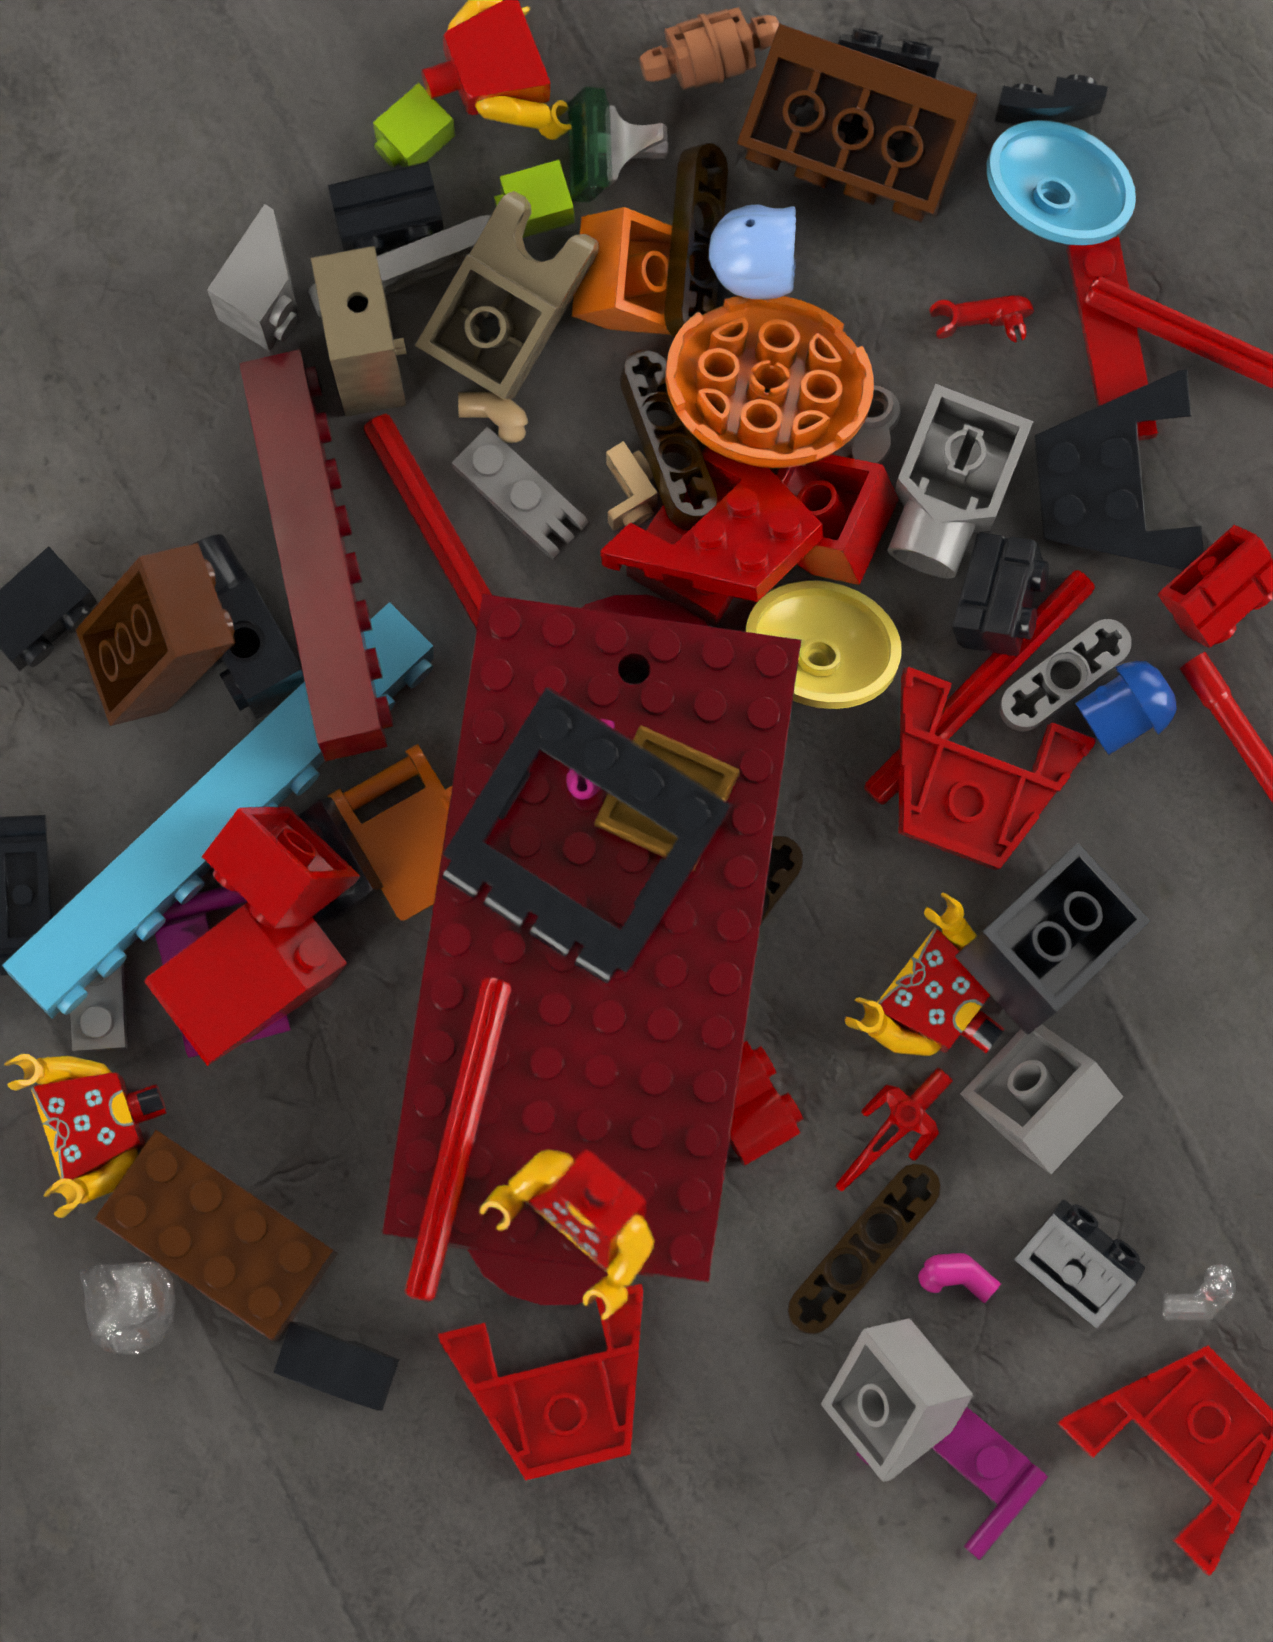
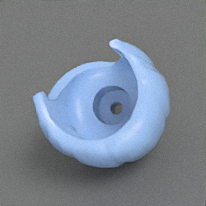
(755, 251)

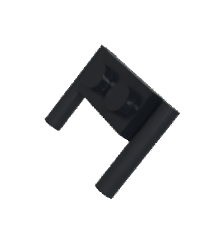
(23, 882)

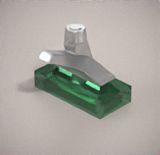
(604, 143)

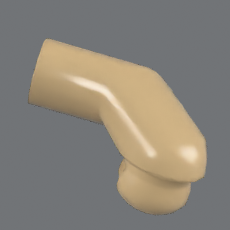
(500, 411)

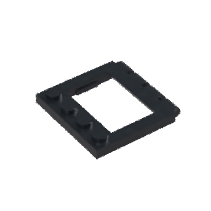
(626, 773)

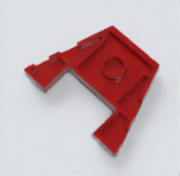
(737, 545)
(967, 798)
(561, 1411)
(1205, 1425)

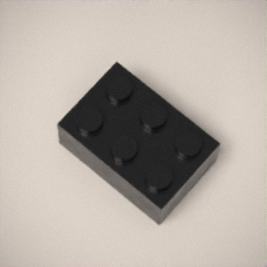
(1052, 939)

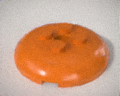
(785, 345)

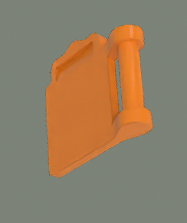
(405, 839)

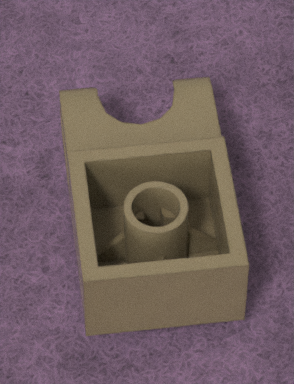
(516, 288)

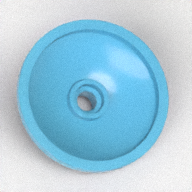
(1060, 183)

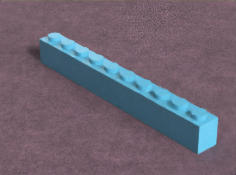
(166, 858)

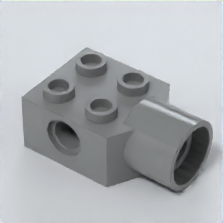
(954, 479)

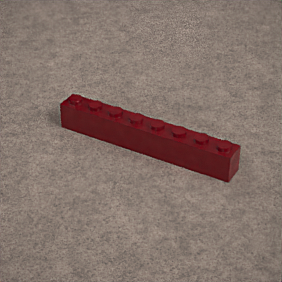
(314, 557)

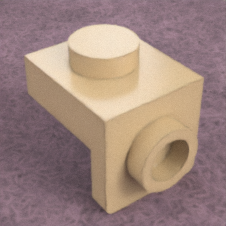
(633, 476)

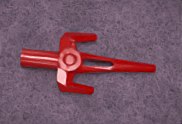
(906, 1114)

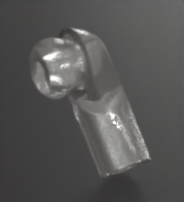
(1208, 1299)

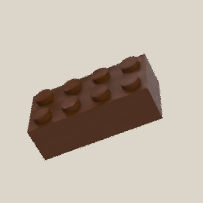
(155, 633)
(216, 1236)

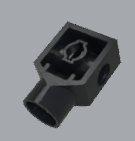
(273, 670)

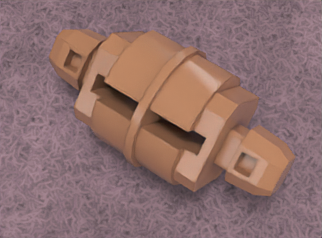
(709, 48)

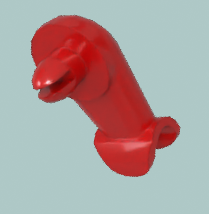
(994, 311)

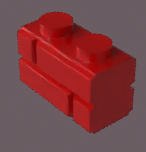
(1221, 587)

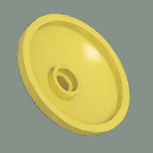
(845, 637)

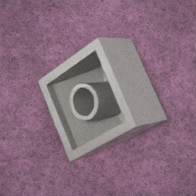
(255, 285)
(1042, 1095)
(895, 1397)

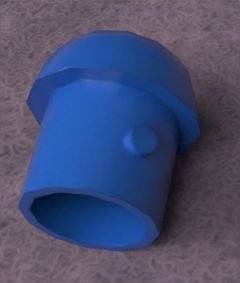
(1129, 705)

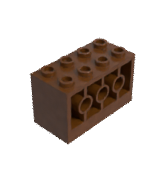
(849, 88)

